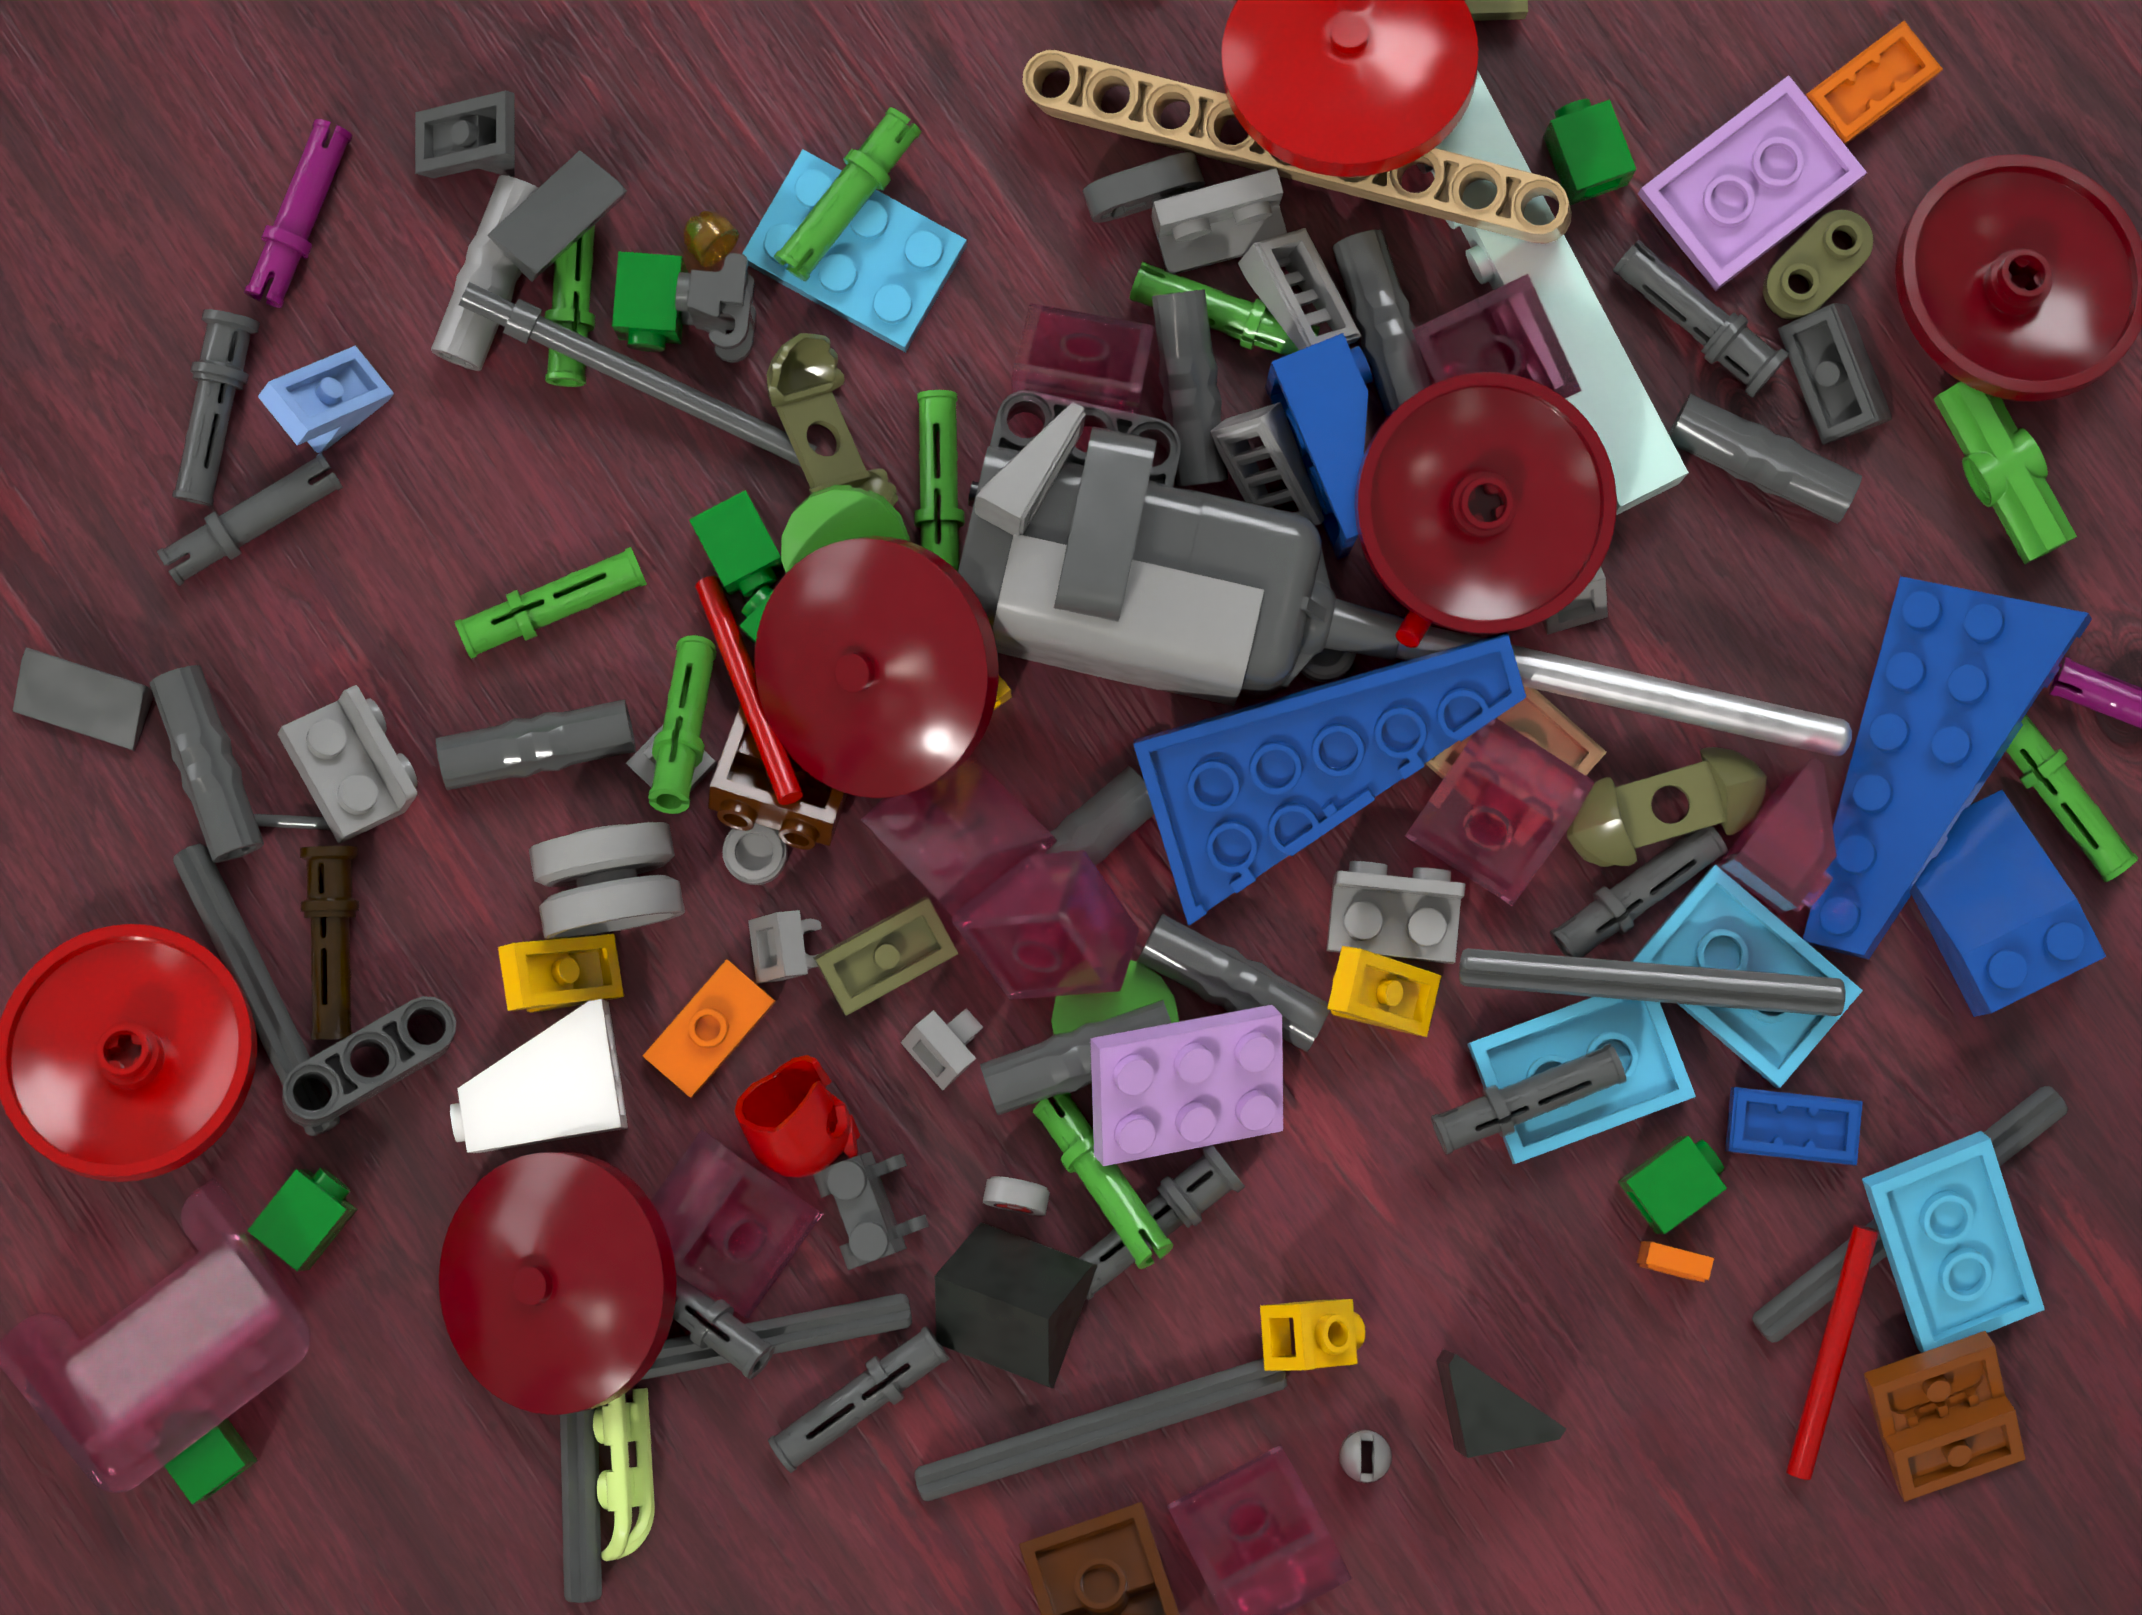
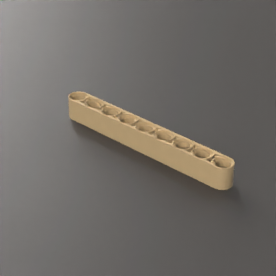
(1212, 110)

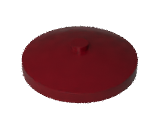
(2021, 277)
(1485, 503)
(876, 666)
(557, 1282)

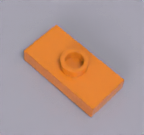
(1874, 82)
(709, 1028)

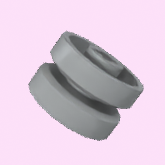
(605, 870)

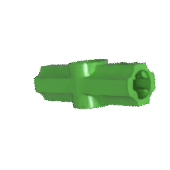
(2005, 470)

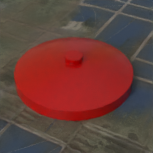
(1349, 80)
(126, 1053)

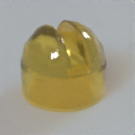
(709, 237)

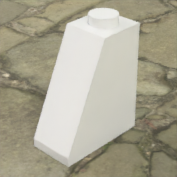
(547, 1088)

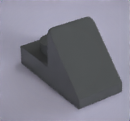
(467, 136)

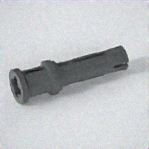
(1723, 336)
(218, 378)
(1179, 1203)

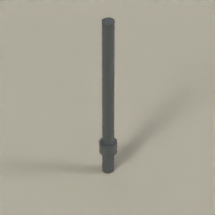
(524, 322)

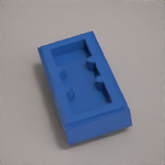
(1793, 1126)

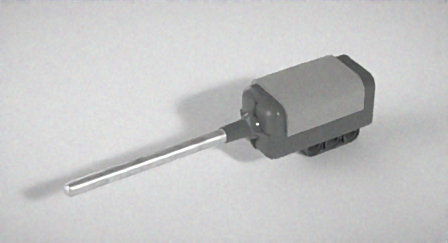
(1241, 601)

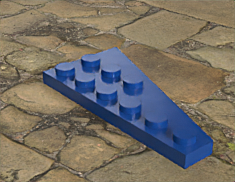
(1935, 724)
(1287, 770)

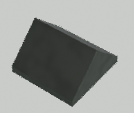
(1011, 1302)
(1486, 1414)

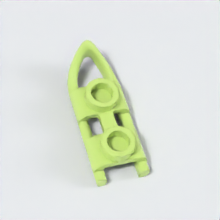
(625, 1485)

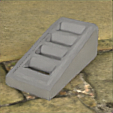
(1299, 256)
(1279, 443)
(1023, 483)

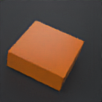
(1674, 1261)

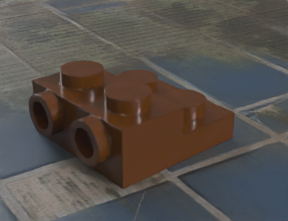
(746, 796)
(1100, 1568)

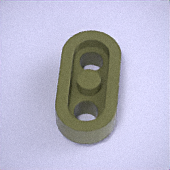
(1819, 263)

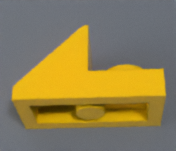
(560, 972)
(1383, 992)

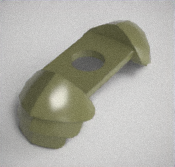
(801, 391)
(1621, 819)

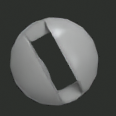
(1351, 1456)

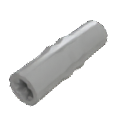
(464, 335)

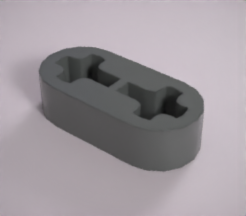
(1141, 186)

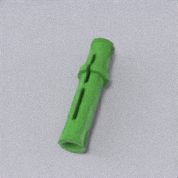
(863, 174)
(571, 308)
(1231, 315)
(937, 414)
(549, 603)
(679, 743)
(2069, 801)
(1104, 1183)

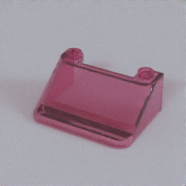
(169, 1358)

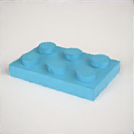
(879, 269)
(1731, 930)
(1638, 1035)
(1953, 1242)

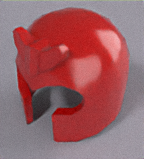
(795, 1120)

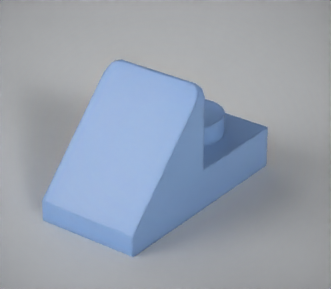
(326, 398)

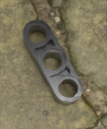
(1105, 524)
(386, 1034)

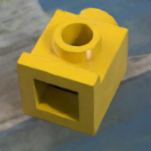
(1324, 1334)

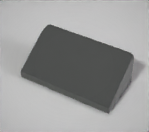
(557, 215)
(1835, 373)
(81, 699)

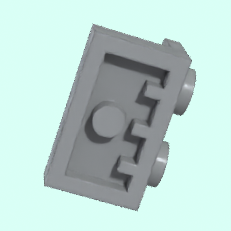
(1218, 221)
(350, 764)
(1395, 914)

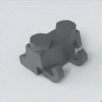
(720, 304)
(866, 1208)

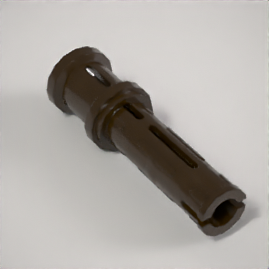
(330, 909)

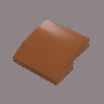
(1944, 1416)

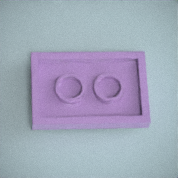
(1752, 183)
(1187, 1084)

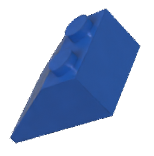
(1327, 412)
(2001, 909)

